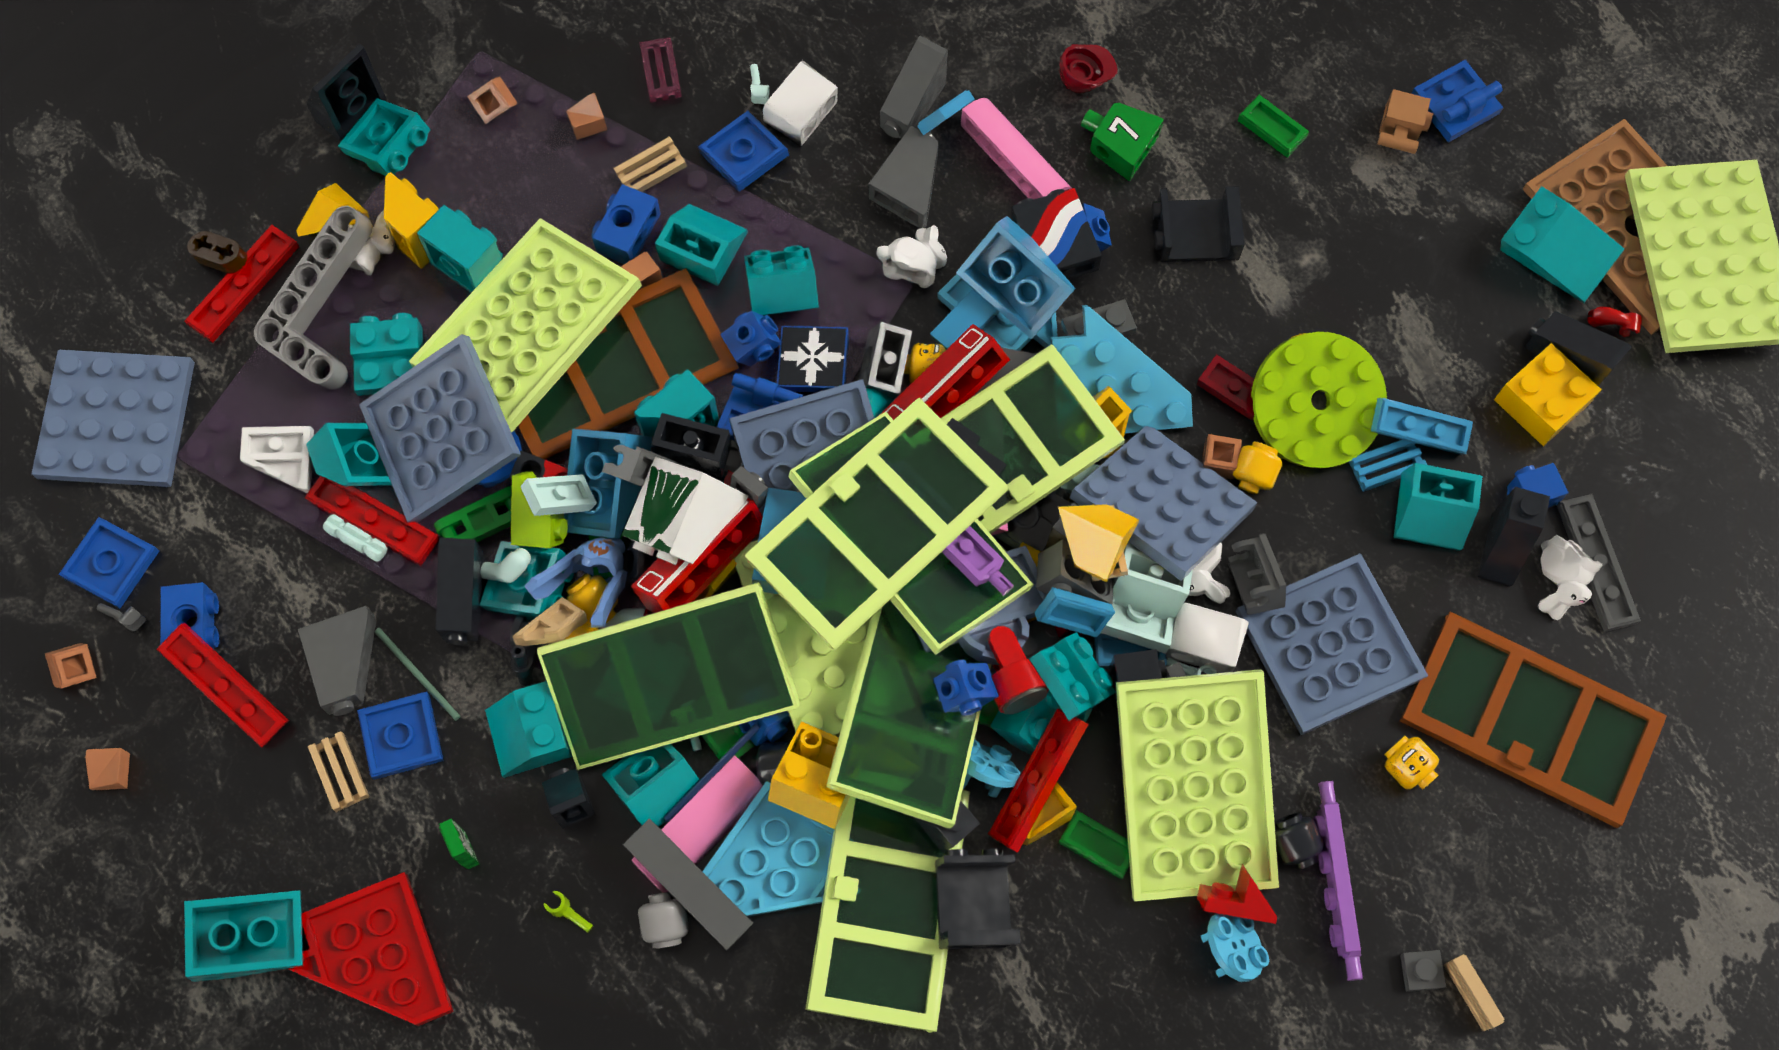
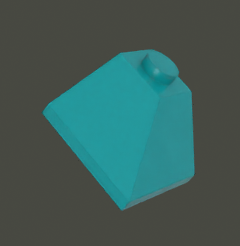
(347, 455)

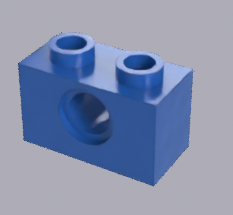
(625, 242)
(188, 601)

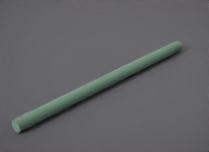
(420, 677)

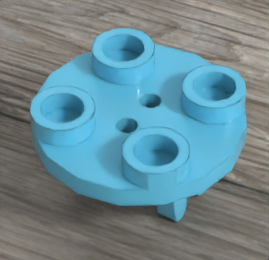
(992, 768)
(1236, 947)

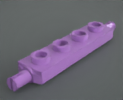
(977, 560)
(1338, 895)

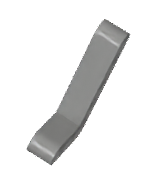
(311, 298)

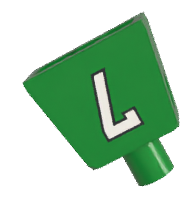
(1122, 137)

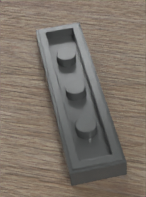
(1608, 587)
(688, 884)

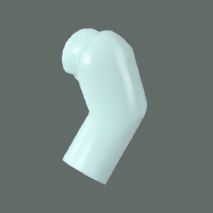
(510, 567)

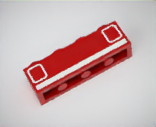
(954, 374)
(673, 585)

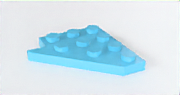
(772, 859)

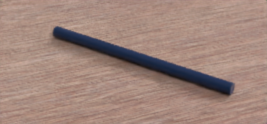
(706, 778)

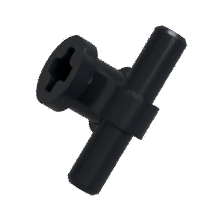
(523, 657)

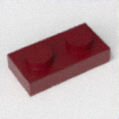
(1229, 385)

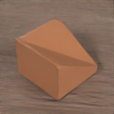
(492, 99)
(586, 117)
(644, 269)
(1221, 454)
(70, 665)
(107, 768)

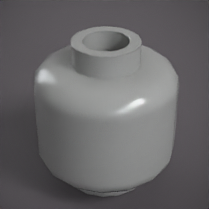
(663, 921)

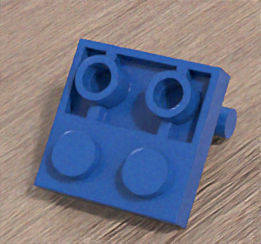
(1460, 100)
(751, 395)

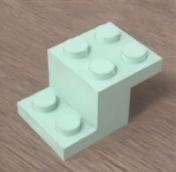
(1146, 602)

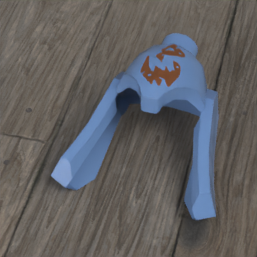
(600, 553)

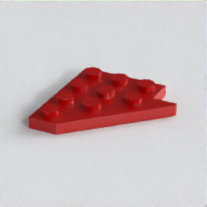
(376, 951)

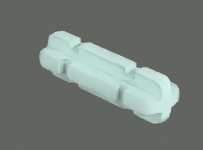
(355, 537)

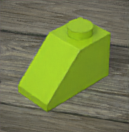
(532, 530)

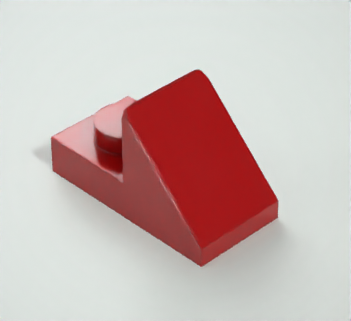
(1242, 902)

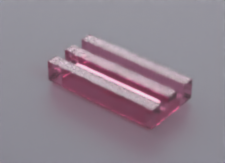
(664, 91)

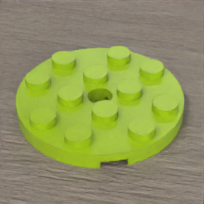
(1285, 391)

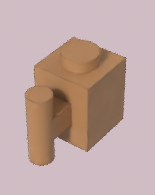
(1404, 121)

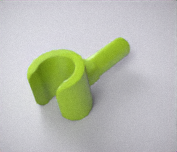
(566, 911)

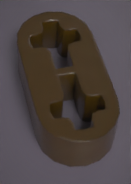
(220, 246)

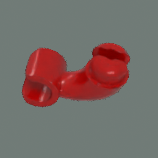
(1609, 316)

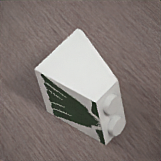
(680, 512)

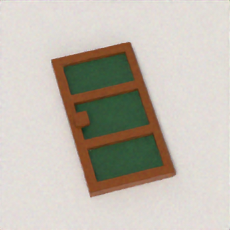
(645, 344)
(1534, 719)

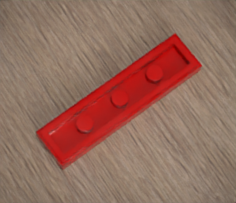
(239, 288)
(374, 518)
(222, 684)
(1037, 780)

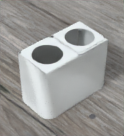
(800, 103)
(1207, 638)

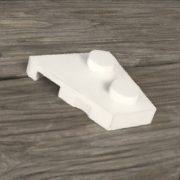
(279, 453)

